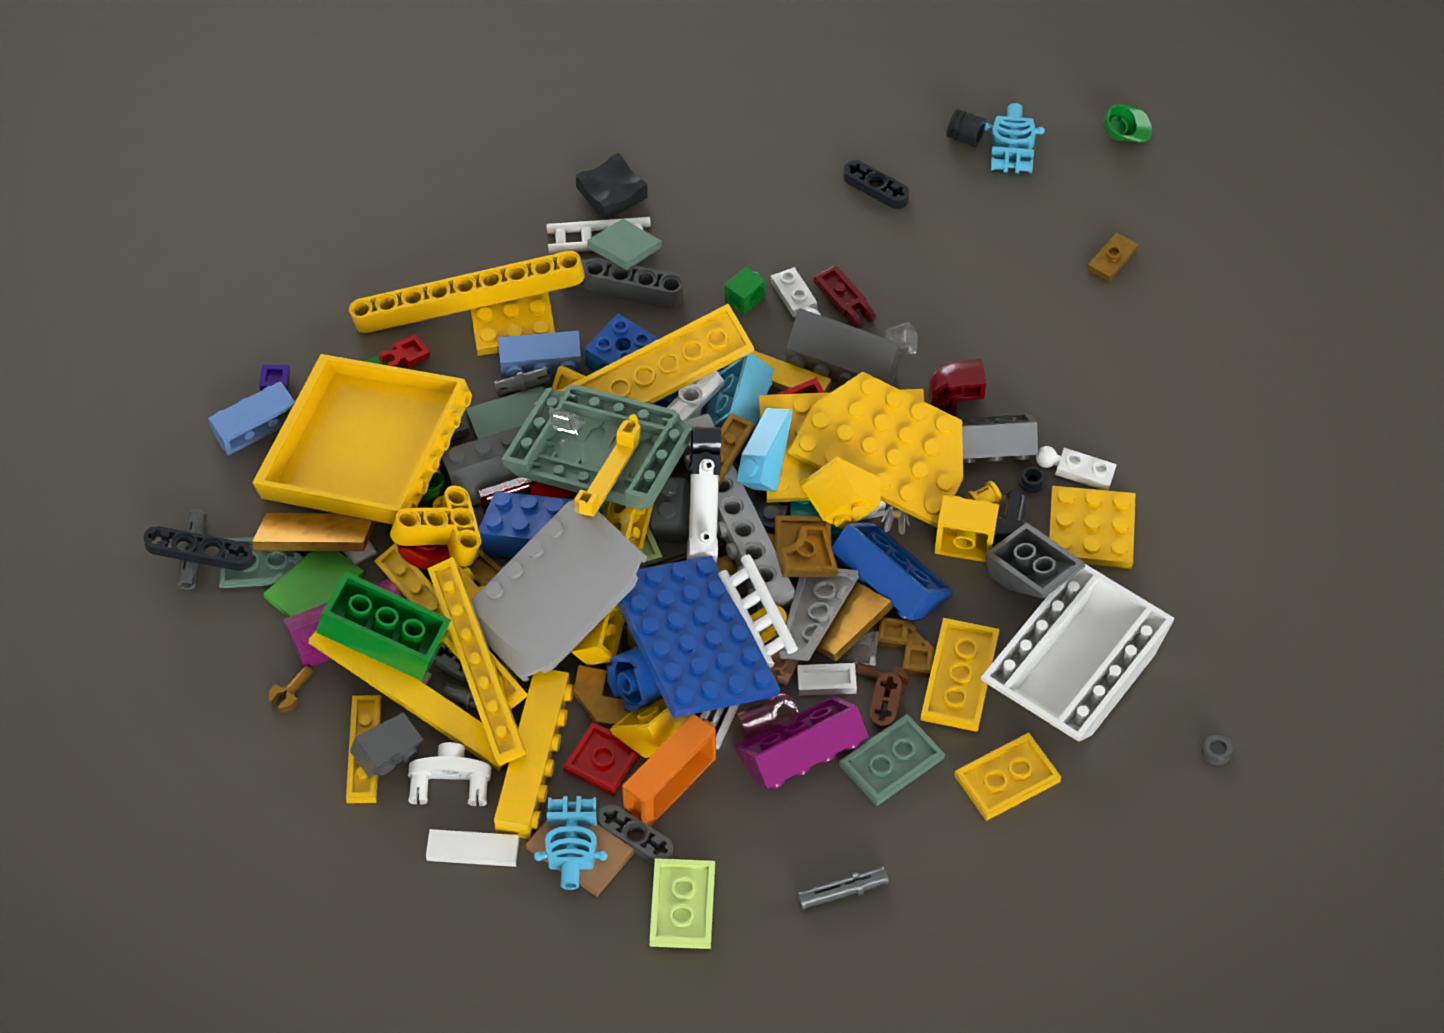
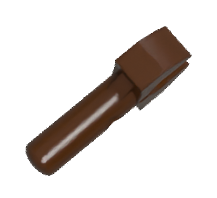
(874, 673)

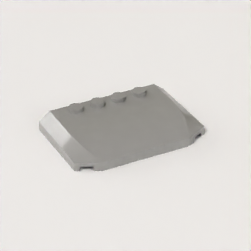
(556, 590)

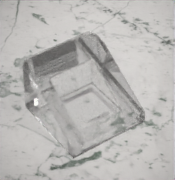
(905, 335)
(566, 421)
(864, 649)

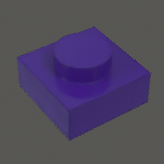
(273, 374)

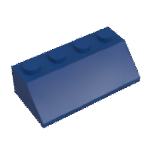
(890, 570)

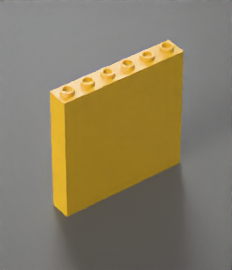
(363, 439)

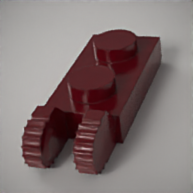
(844, 296)

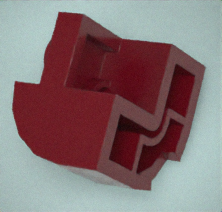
(956, 383)

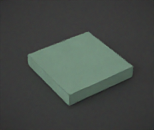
(624, 244)

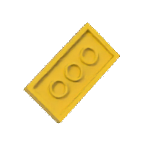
(955, 684)

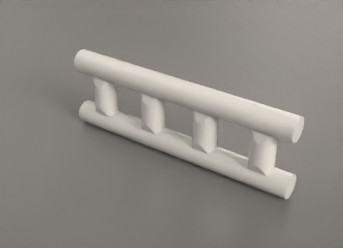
(585, 228)
(760, 594)

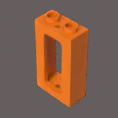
(670, 770)

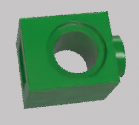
(745, 290)

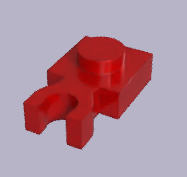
(407, 352)

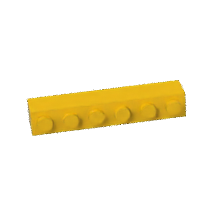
(526, 776)

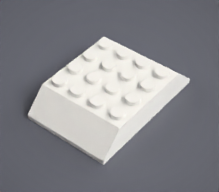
(1079, 652)

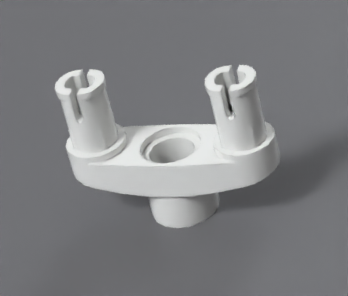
(449, 765)

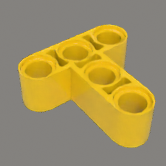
(448, 525)

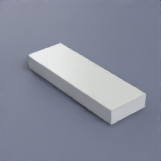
(472, 847)

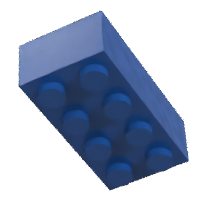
(515, 520)

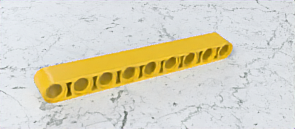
(467, 292)

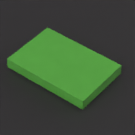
(310, 582)

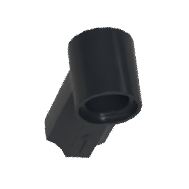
(1011, 515)

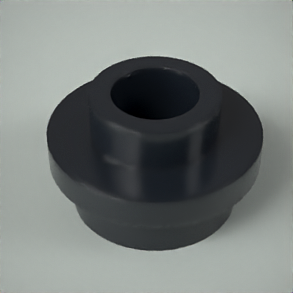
(1035, 474)

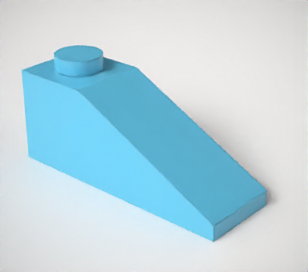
(765, 451)

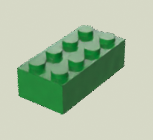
(383, 626)

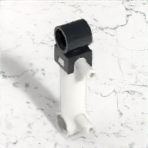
(704, 472)

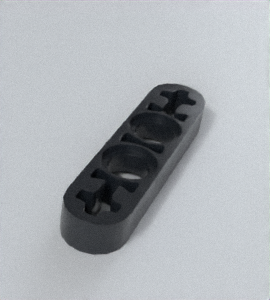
(199, 544)

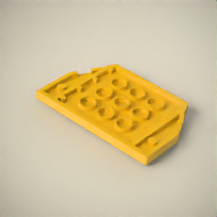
(890, 436)

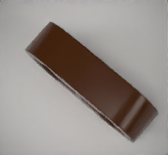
(879, 699)

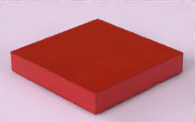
(601, 759)

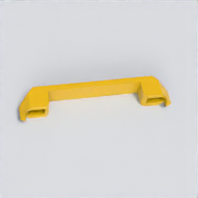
(627, 441)

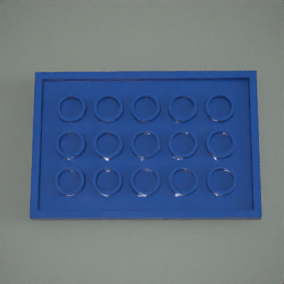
(695, 638)

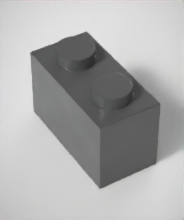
(386, 746)

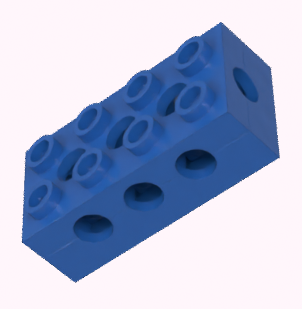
(616, 341)

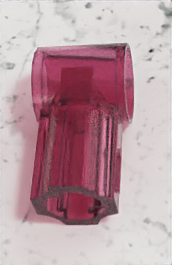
(764, 716)

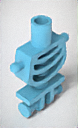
(1013, 140)
(571, 846)

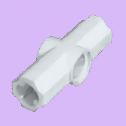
(696, 395)

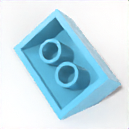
(741, 390)

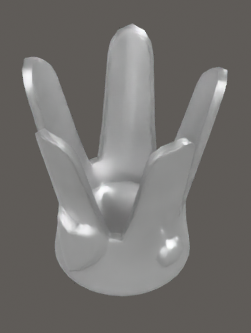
(892, 513)

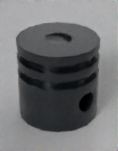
(966, 128)

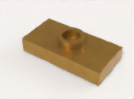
(1112, 257)

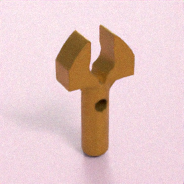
(289, 691)

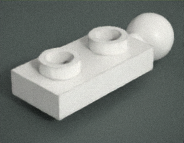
(794, 291)
(1078, 467)

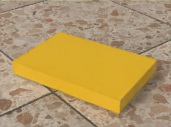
(1007, 776)

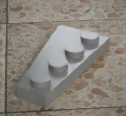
(814, 609)

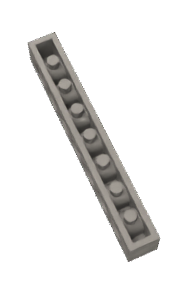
(746, 523)

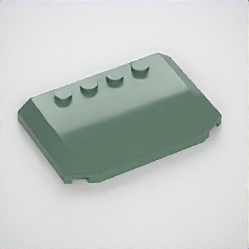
(575, 460)

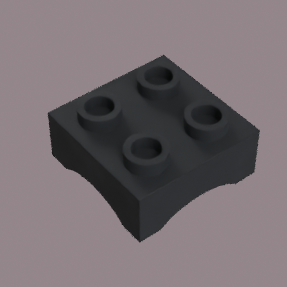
(611, 187)

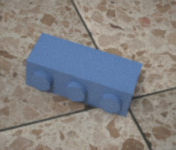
(539, 350)
(251, 418)

